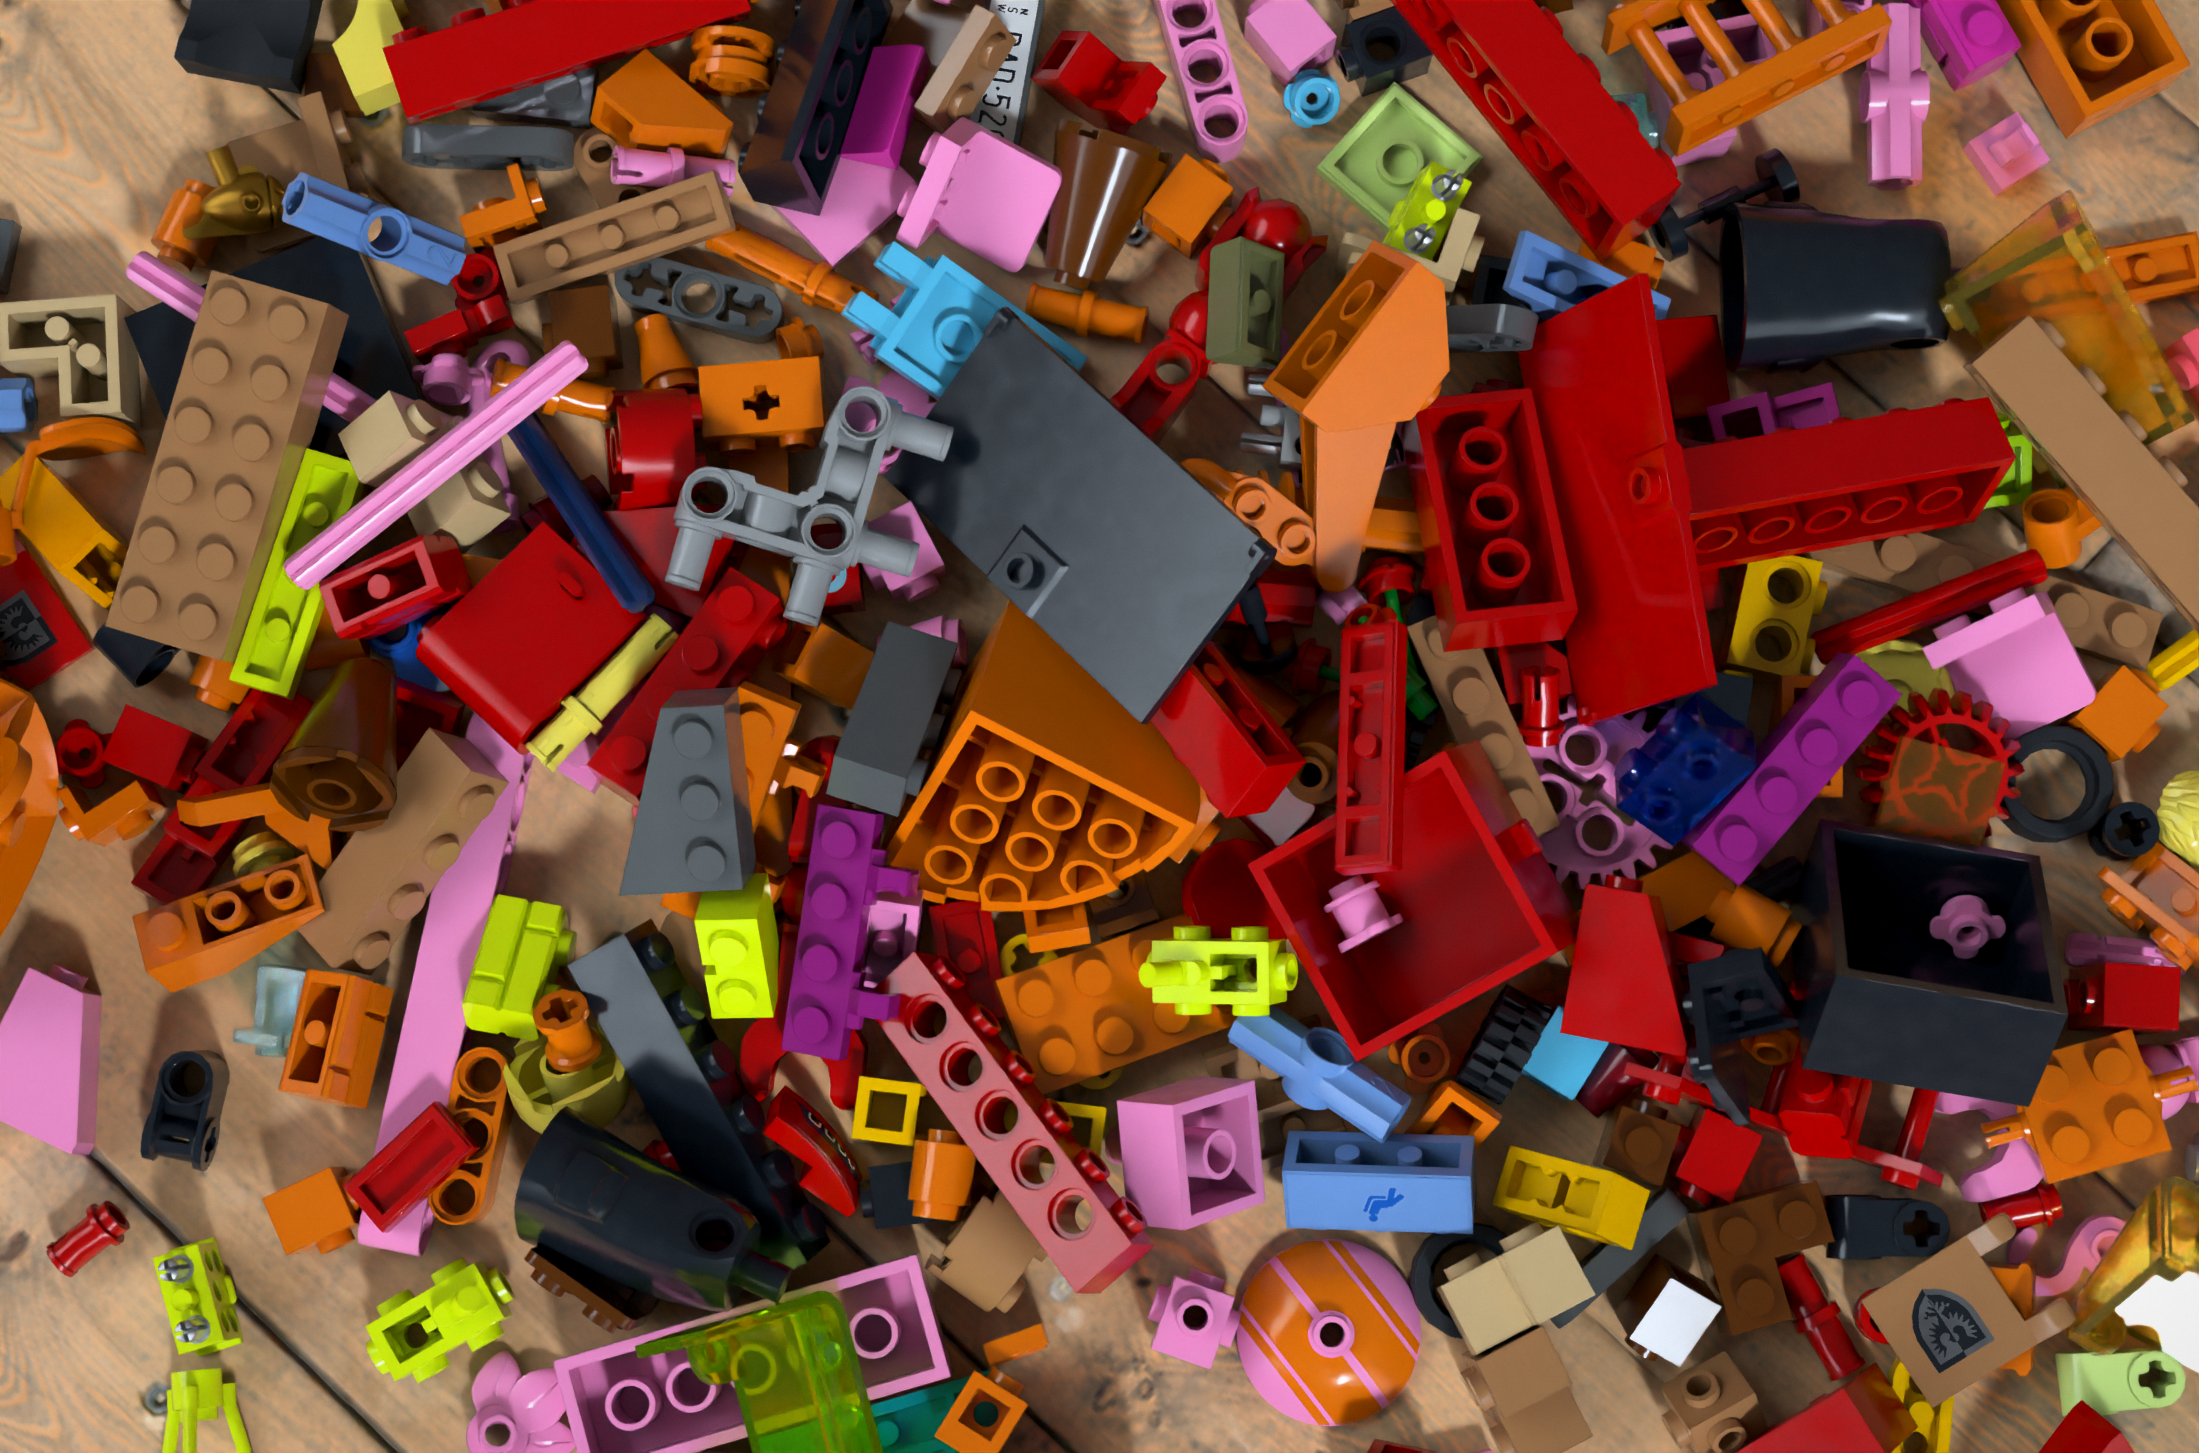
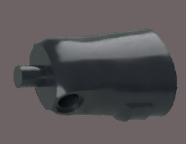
(1827, 285)
(640, 1220)

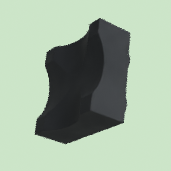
(250, 41)

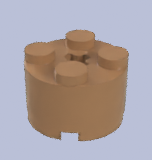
(987, 1251)

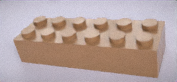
(226, 465)

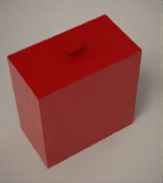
(1469, 896)

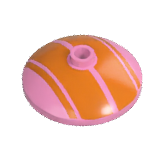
(1283, 1322)

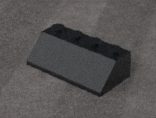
(811, 102)

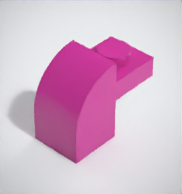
(1761, 414)

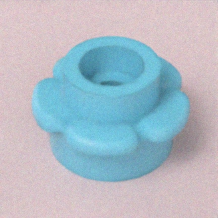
(1326, 101)

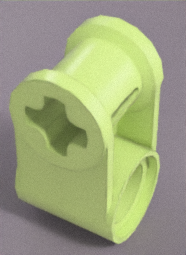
(2112, 1381)

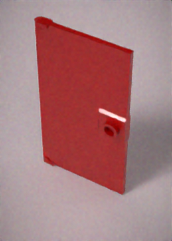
(1620, 504)

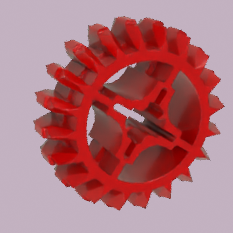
(1921, 725)

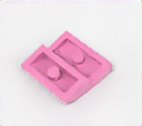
(855, 208)

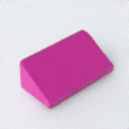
(886, 105)

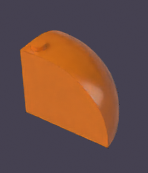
(1039, 784)

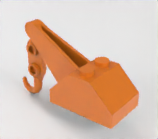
(1350, 376)

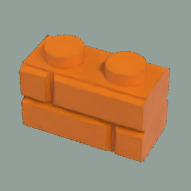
(336, 1039)

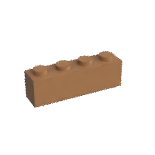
(393, 868)

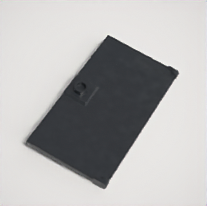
(1081, 517)

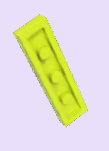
(283, 613)

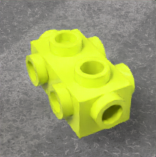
(1209, 971)
(457, 1310)

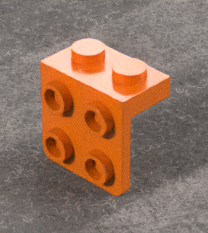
(2160, 896)

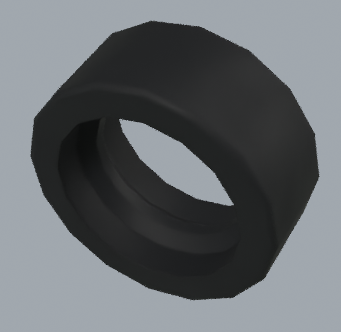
(2098, 785)
(1424, 1266)

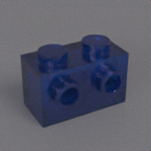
(1684, 768)

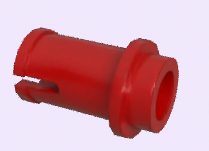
(1540, 707)
(2027, 1207)
(100, 1228)

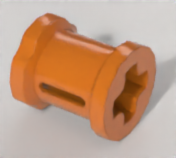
(570, 1039)

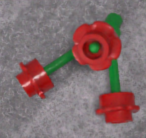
(1387, 586)

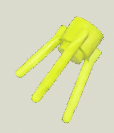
(196, 1398)

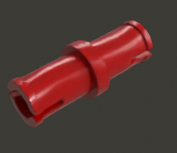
(1818, 1318)

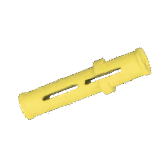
(602, 693)

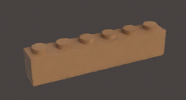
(2096, 454)

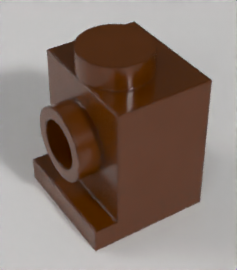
(1126, 914)

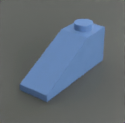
(1556, 279)

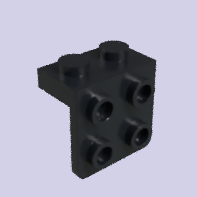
(1728, 1002)

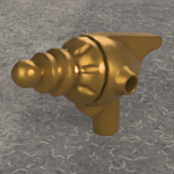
(240, 203)

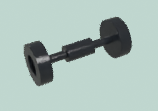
(1775, 179)
(1265, 645)

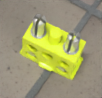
(1427, 211)
(199, 1298)

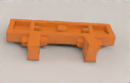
(770, 763)

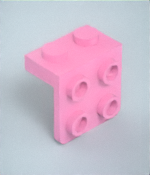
(980, 195)
(2015, 662)

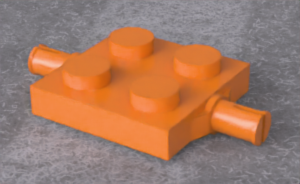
(2093, 1109)

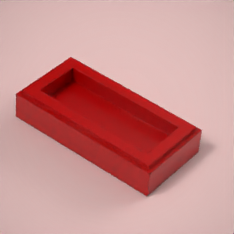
(411, 1167)

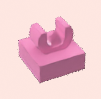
(2006, 153)

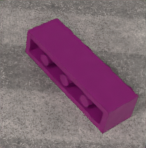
(1793, 766)

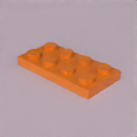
(1094, 1013)

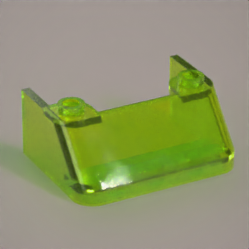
(790, 1374)

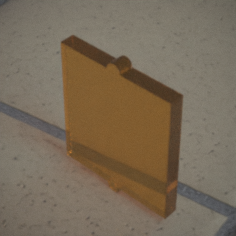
(1939, 792)

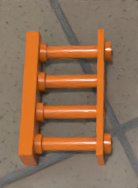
(1746, 87)

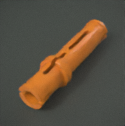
(811, 280)

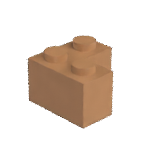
(1527, 1394)

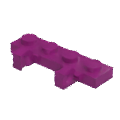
(827, 976)

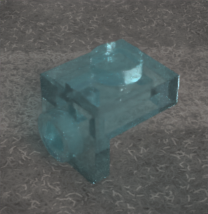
(275, 1009)

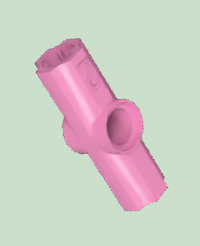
(1895, 103)

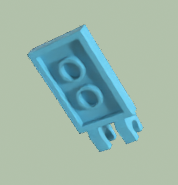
(935, 319)

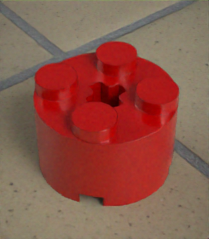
(652, 446)

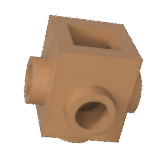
(1712, 1407)

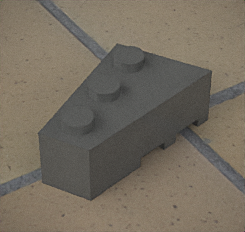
(895, 720)
(694, 801)

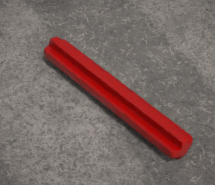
(1930, 606)

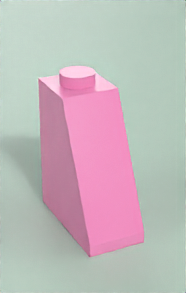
(52, 1059)

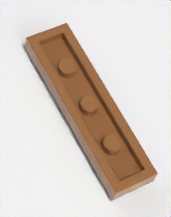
(614, 237)
(1479, 711)

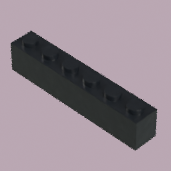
(693, 1087)

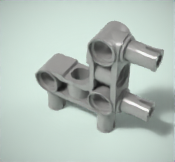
(784, 520)

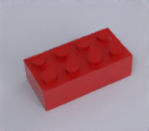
(1489, 521)

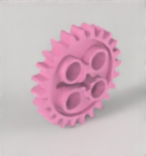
(1565, 847)

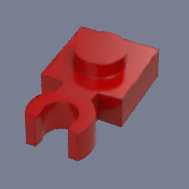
(459, 330)

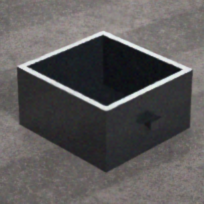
(1898, 1003)

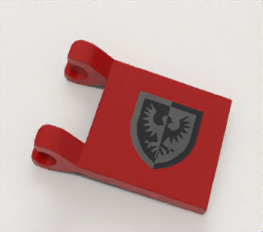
(35, 622)

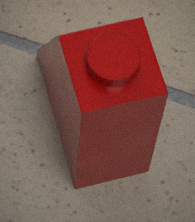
(650, 541)
(1626, 972)

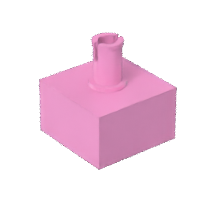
(1190, 1151)

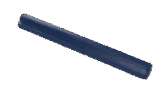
(582, 514)

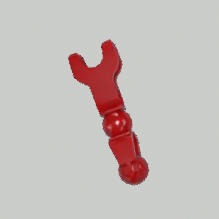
(1272, 223)
(763, 1040)

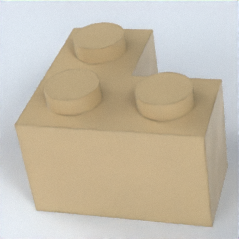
(82, 344)
(395, 434)
(1515, 1289)

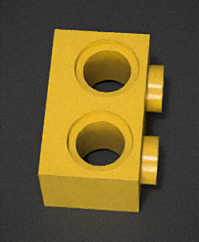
(1757, 612)
(1571, 1195)

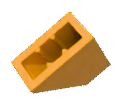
(68, 531)

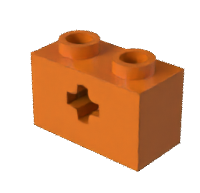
(735, 392)

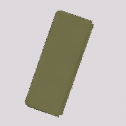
(1245, 304)

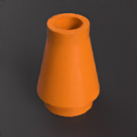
(663, 357)

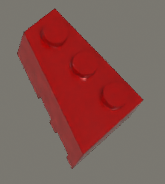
(1851, 1419)

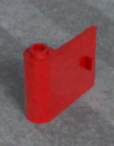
(524, 640)

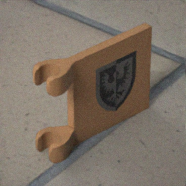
(1955, 1318)

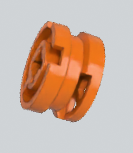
(731, 61)

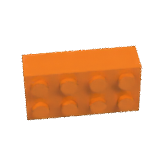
(2094, 55)

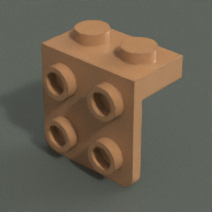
(963, 57)
(307, 146)

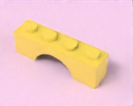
(362, 53)

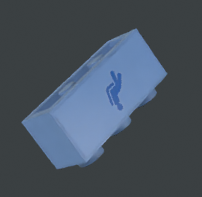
(1378, 1187)

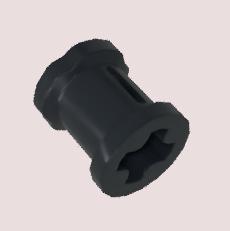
(2133, 845)

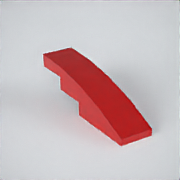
(238, 758)

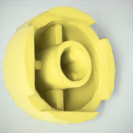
(542, 1091)

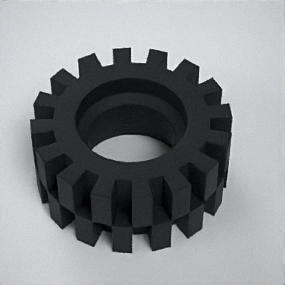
(1503, 1044)

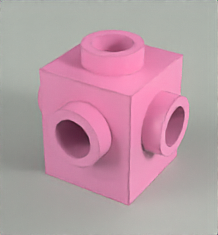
(1199, 1342)

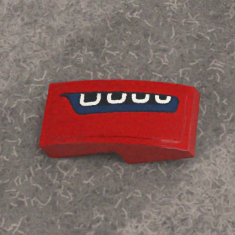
(828, 1165)

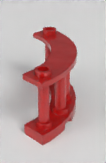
(1668, 1087)

